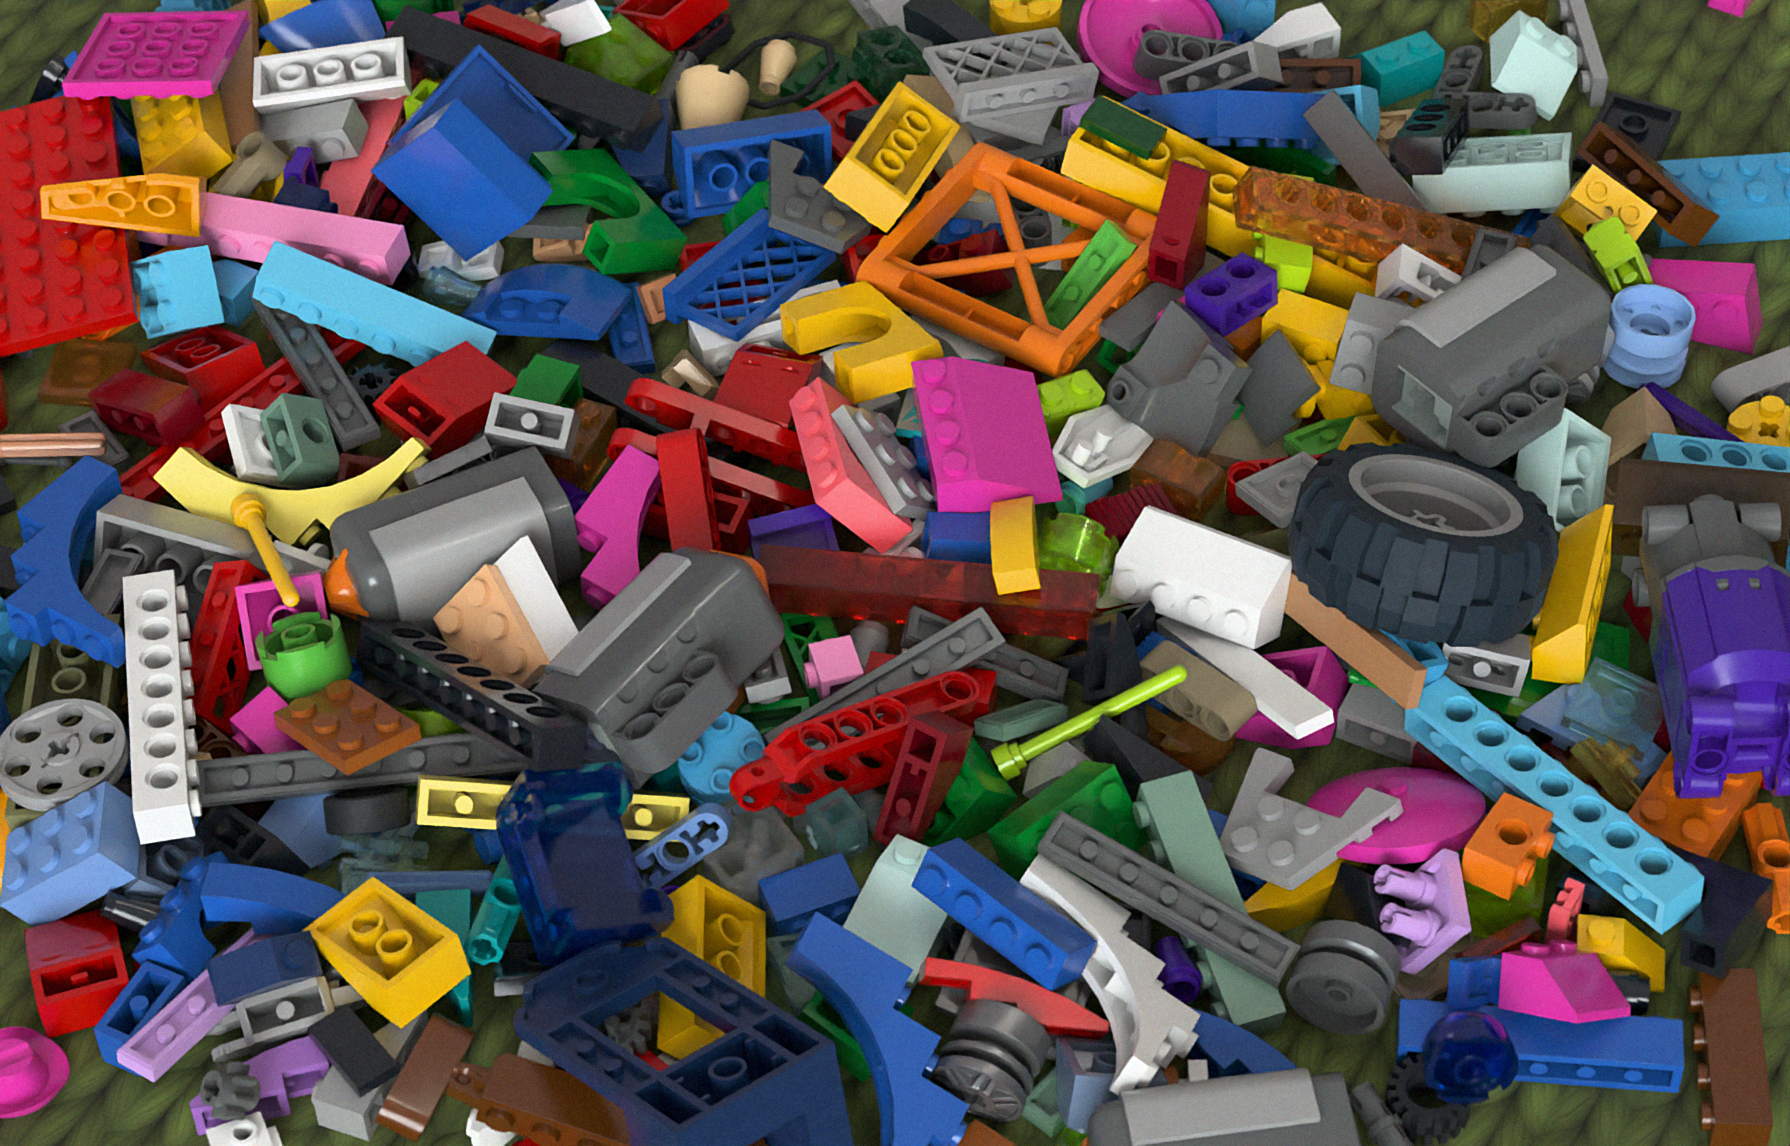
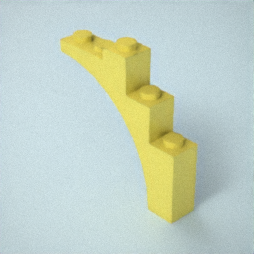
(290, 513)

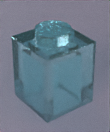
(836, 825)

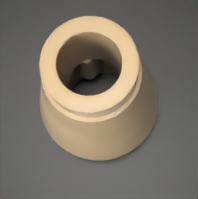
(776, 64)

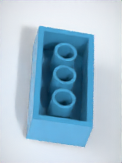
(1745, 192)

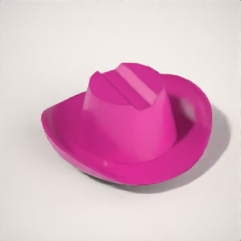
(30, 1071)

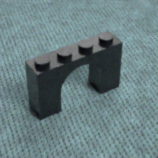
(1722, 927)

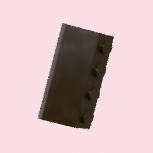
(1675, 483)

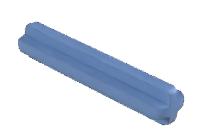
(410, 882)

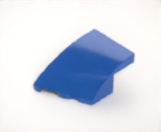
(324, 25)

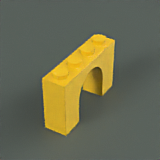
(859, 315)

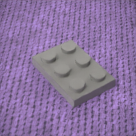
(886, 461)

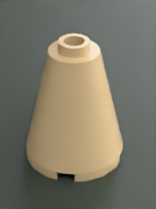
(710, 97)

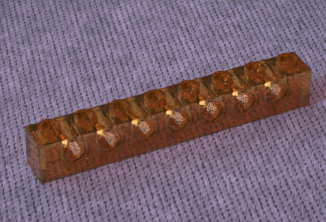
(1349, 220)

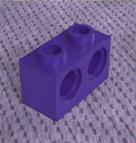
(1233, 293)

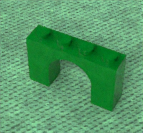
(638, 236)

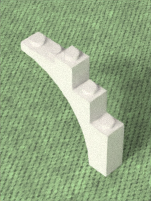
(1143, 1017)

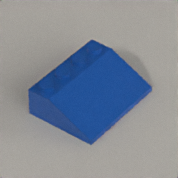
(1239, 116)

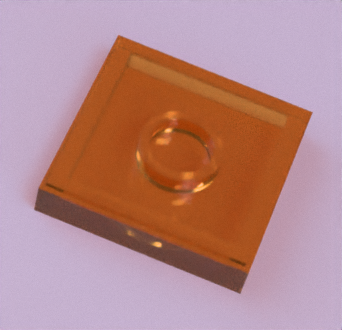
(81, 367)

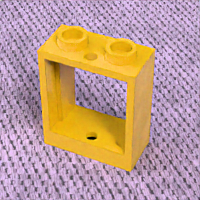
(1597, 199)

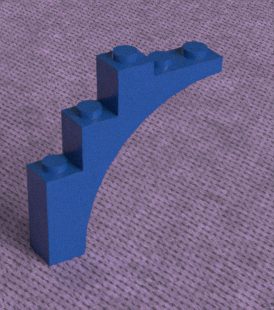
(47, 566)
(868, 993)

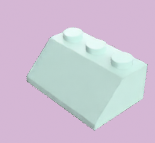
(1566, 469)

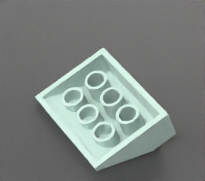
(1502, 176)

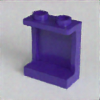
(798, 527)

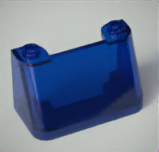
(576, 861)

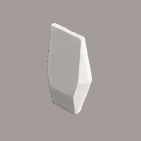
(1098, 446)

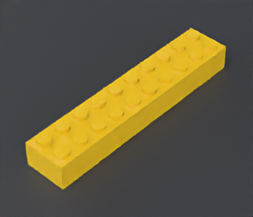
(1143, 183)

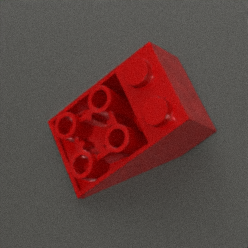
(765, 380)
(444, 399)
(75, 970)

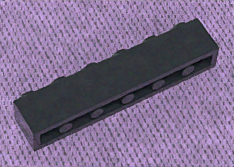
(608, 381)

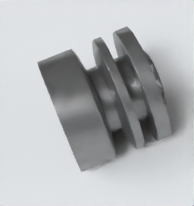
(992, 1059)

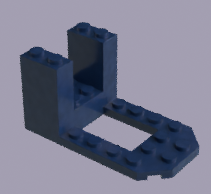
(753, 1083)

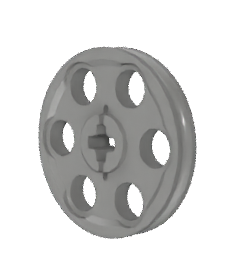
(49, 752)

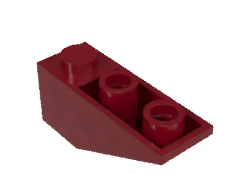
(1181, 227)
(976, 245)

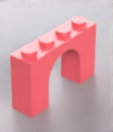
(836, 473)

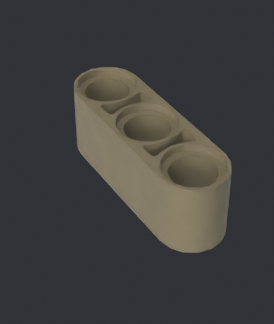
(1205, 696)

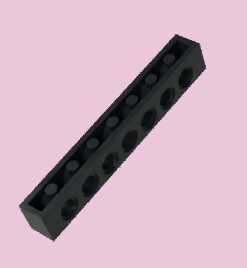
(472, 696)

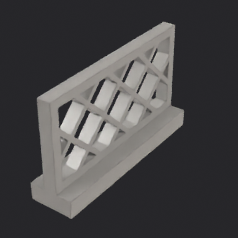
(1012, 90)

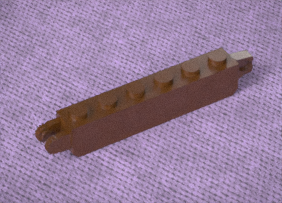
(540, 1103)

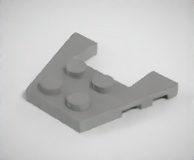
(1289, 840)

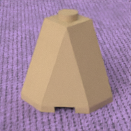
(1630, 430)

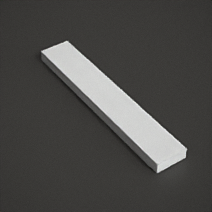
(1273, 691)

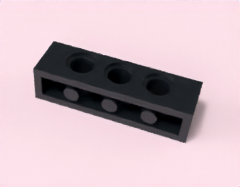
(1431, 137)

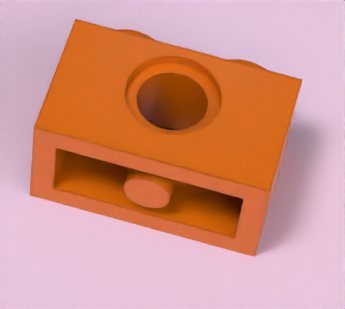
(1507, 846)

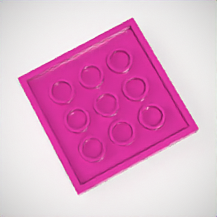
(157, 54)

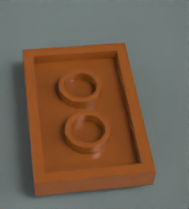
(347, 726)

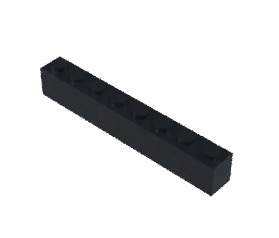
(570, 94)

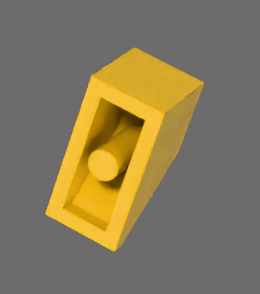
(1621, 947)

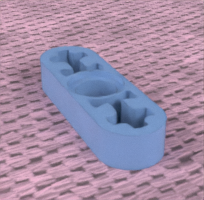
(684, 831)

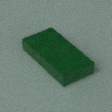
(1122, 127)

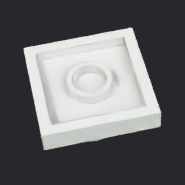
(250, 447)

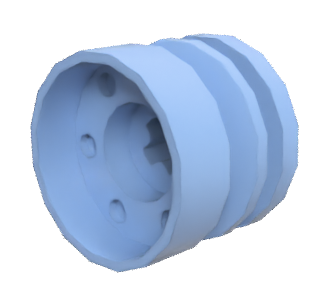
(1650, 335)

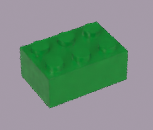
(1088, 793)

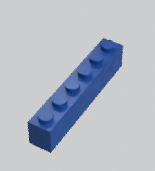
(1600, 1053)

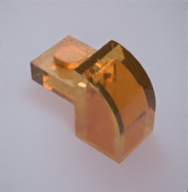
(1186, 743)

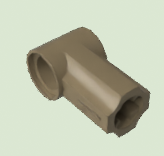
(256, 161)

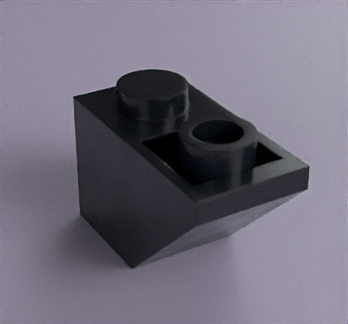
(1356, 901)

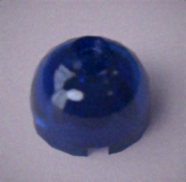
(1468, 1057)

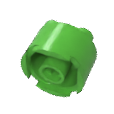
(303, 655)

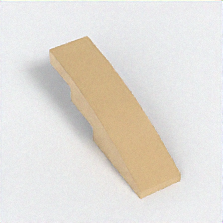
(934, 93)

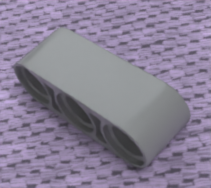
(1754, 380)

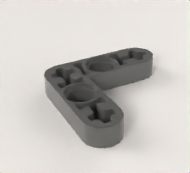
(1506, 109)

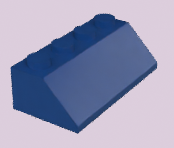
(725, 160)

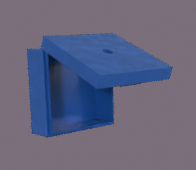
(468, 155)

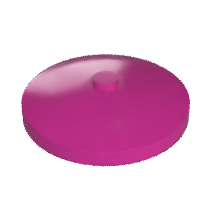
(1113, 29)
(1436, 814)

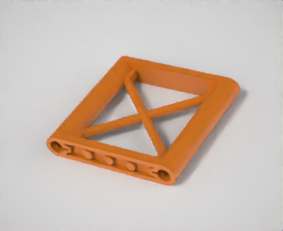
(1004, 174)

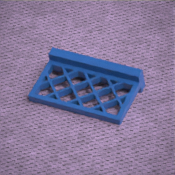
(728, 264)

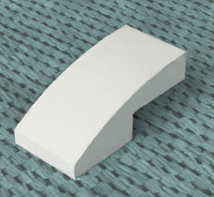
(480, 267)

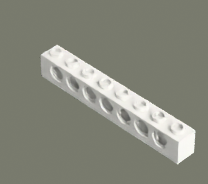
(160, 708)

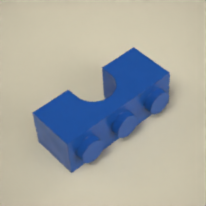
(175, 935)

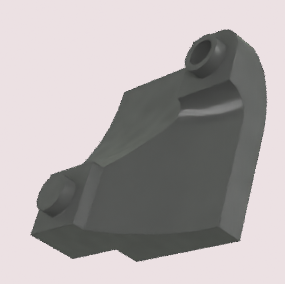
(1180, 382)

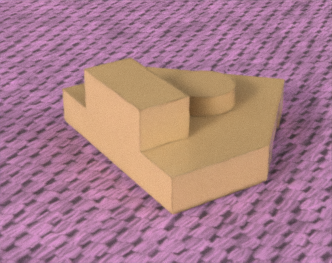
(687, 369)

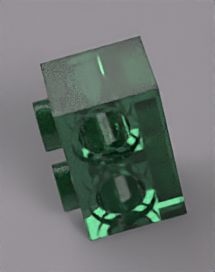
(887, 57)

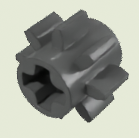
(230, 1091)

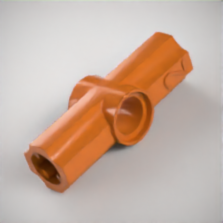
(1770, 858)

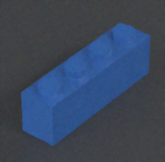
(1004, 914)

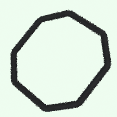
(808, 88)

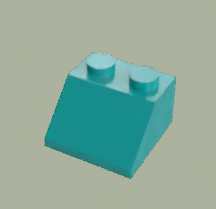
(1402, 67)

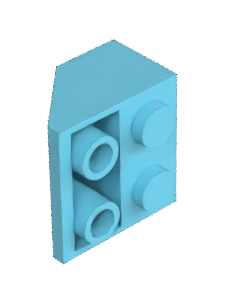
(177, 292)

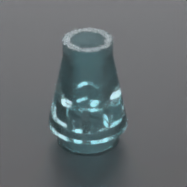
(449, 287)

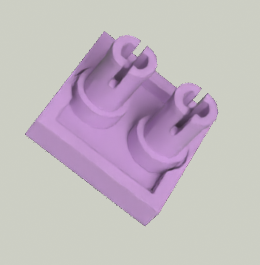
(1434, 909)

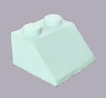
(1532, 62)

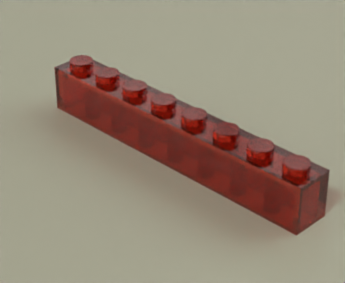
(888, 587)

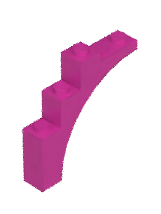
(613, 524)

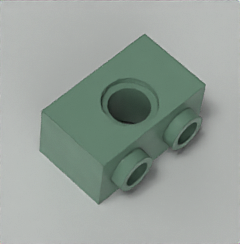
(300, 441)

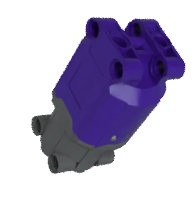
(1719, 639)

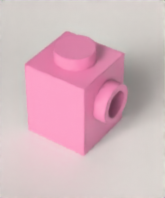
(832, 665)

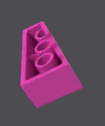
(1722, 297)

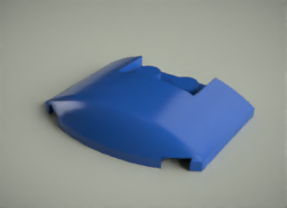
(550, 302)

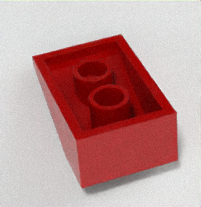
(208, 361)

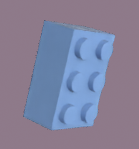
(70, 856)

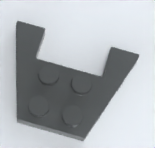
(805, 207)

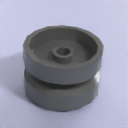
(1343, 977)

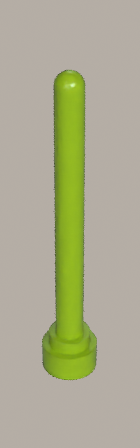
(1014, 757)

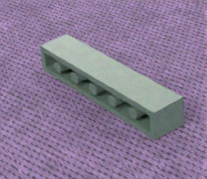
(1189, 847)

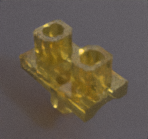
(1610, 767)

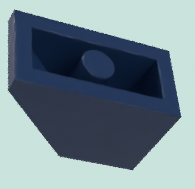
(263, 967)

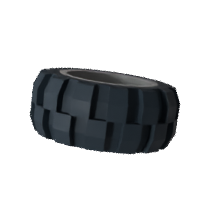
(1422, 544)

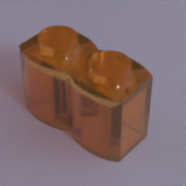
(1188, 480)

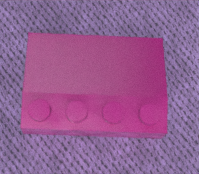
(982, 434)

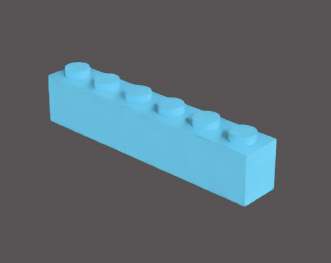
(362, 308)

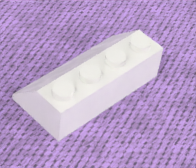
(331, 74)
(1203, 578)
(537, 598)

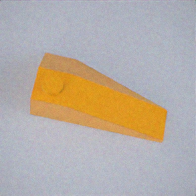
(140, 202)

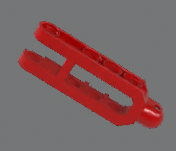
(729, 426)
(792, 761)

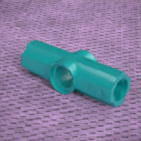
(494, 918)

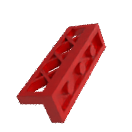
(217, 640)

